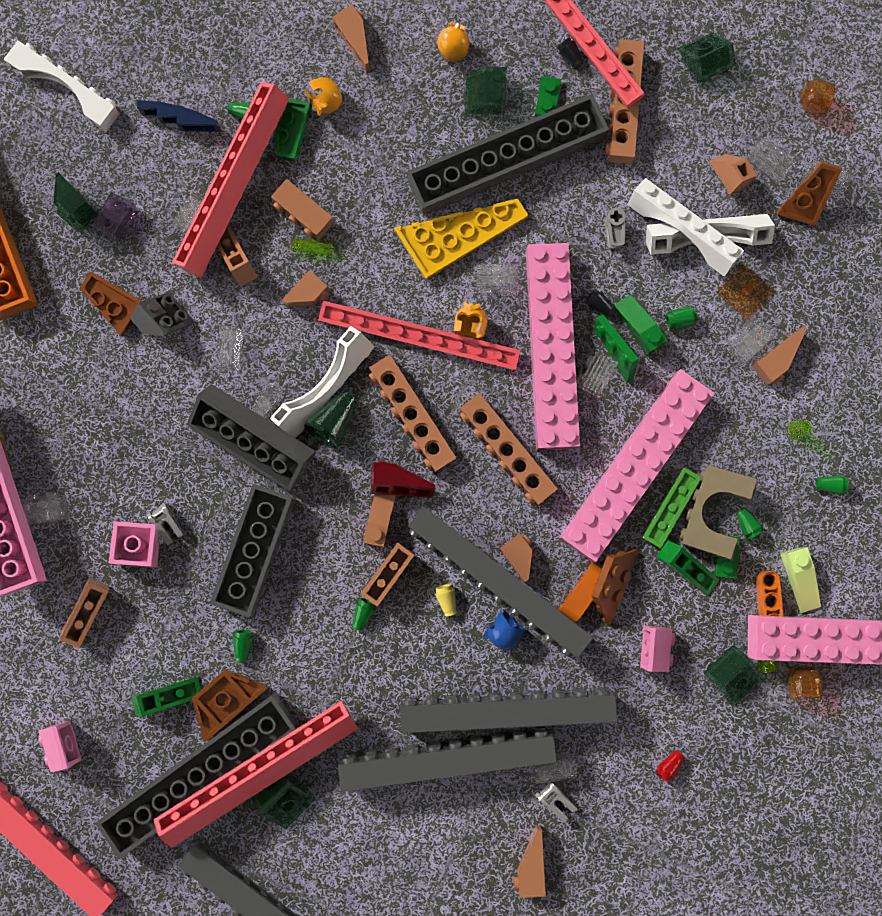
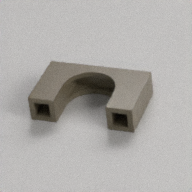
(715, 483)

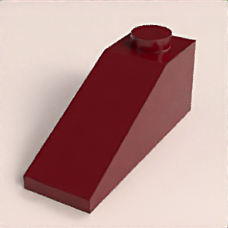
(395, 480)

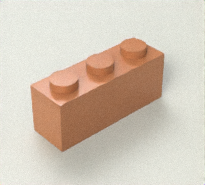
(301, 210)
(387, 574)
(84, 612)

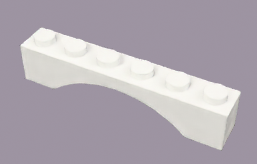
(31, 65)
(743, 229)
(715, 247)
(350, 352)

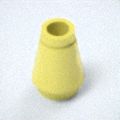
(446, 597)

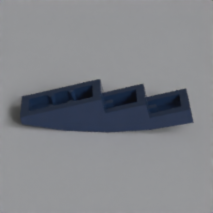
(173, 114)

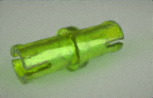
(312, 246)

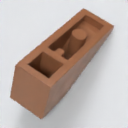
(351, 29)
(236, 258)
(778, 360)
(379, 520)
(531, 868)

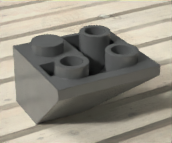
(160, 316)

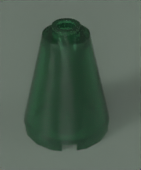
(332, 420)

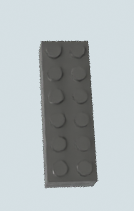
(250, 437)
(252, 551)

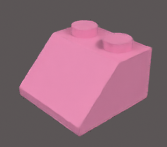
(134, 544)
(656, 649)
(59, 746)

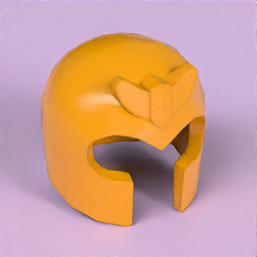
(453, 42)
(329, 99)
(471, 321)

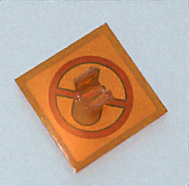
(745, 291)

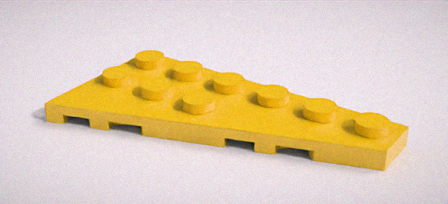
(451, 237)

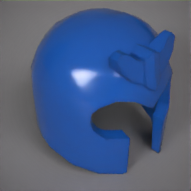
(506, 632)

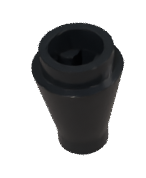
(570, 52)
(600, 303)

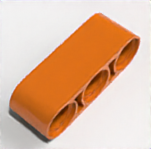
(772, 590)
(580, 597)

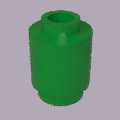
(681, 318)

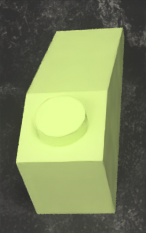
(802, 578)

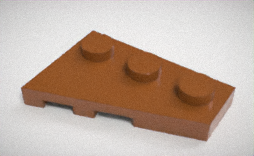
(811, 195)
(111, 301)

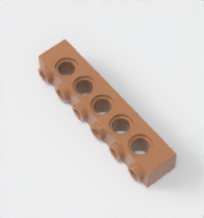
(617, 152)
(388, 367)
(479, 405)

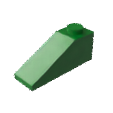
(640, 325)
(687, 567)
(165, 697)

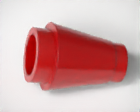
(670, 766)

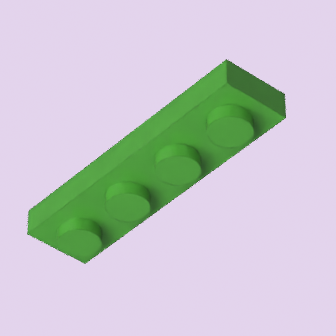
(671, 507)

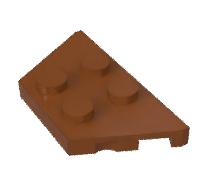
(612, 582)
(223, 700)

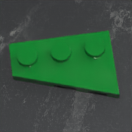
(291, 129)
(616, 348)

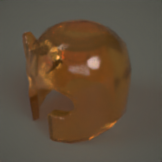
(817, 96)
(804, 682)

